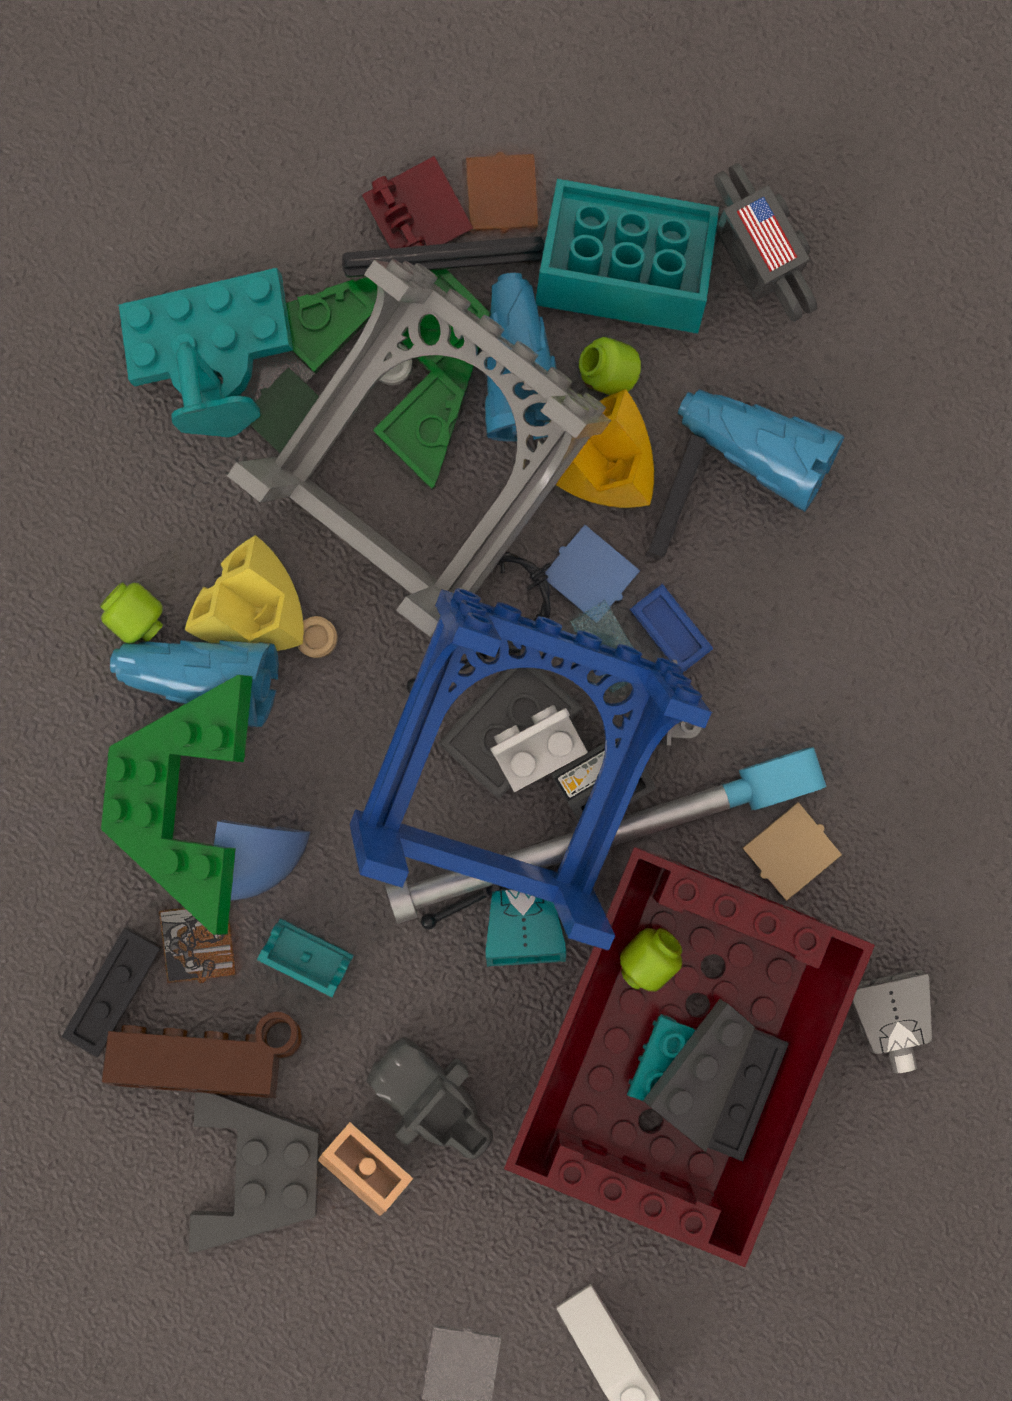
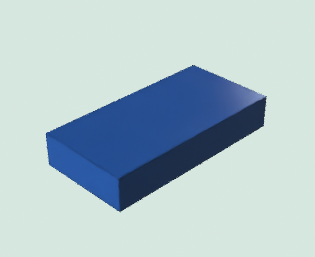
(671, 628)

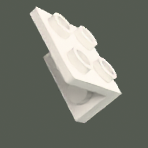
(538, 749)

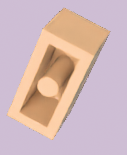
(365, 1169)

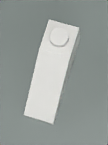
(606, 1348)

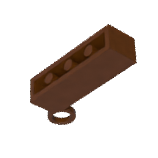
(199, 1064)

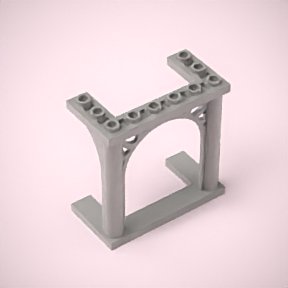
(402, 301)

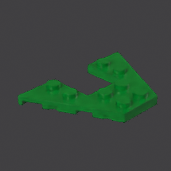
(425, 419)
(144, 790)

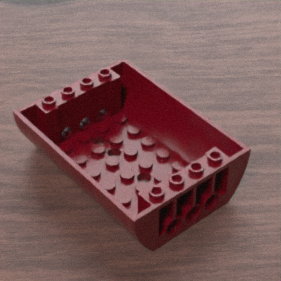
(778, 972)

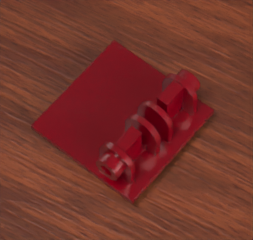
(417, 207)

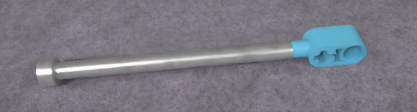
(759, 786)

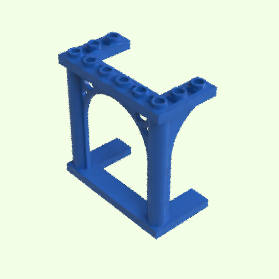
(656, 704)

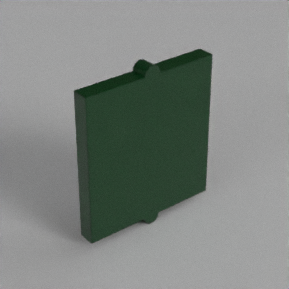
(283, 408)

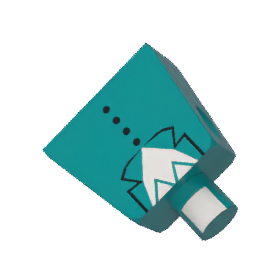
(523, 930)

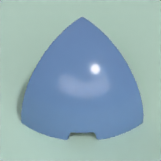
(262, 855)

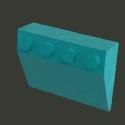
(627, 256)

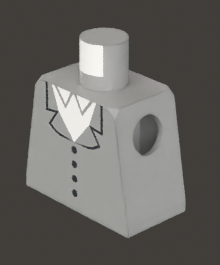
(895, 1016)

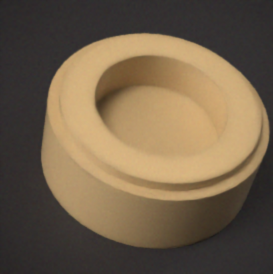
(319, 637)

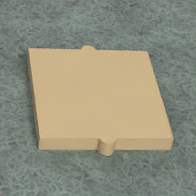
(791, 851)

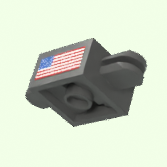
(763, 242)

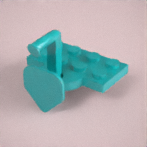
(207, 336)

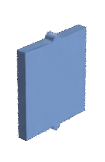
(590, 571)

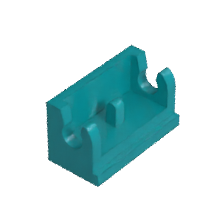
(305, 957)

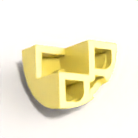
(249, 601)

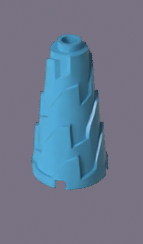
(517, 312)
(778, 450)
(197, 667)

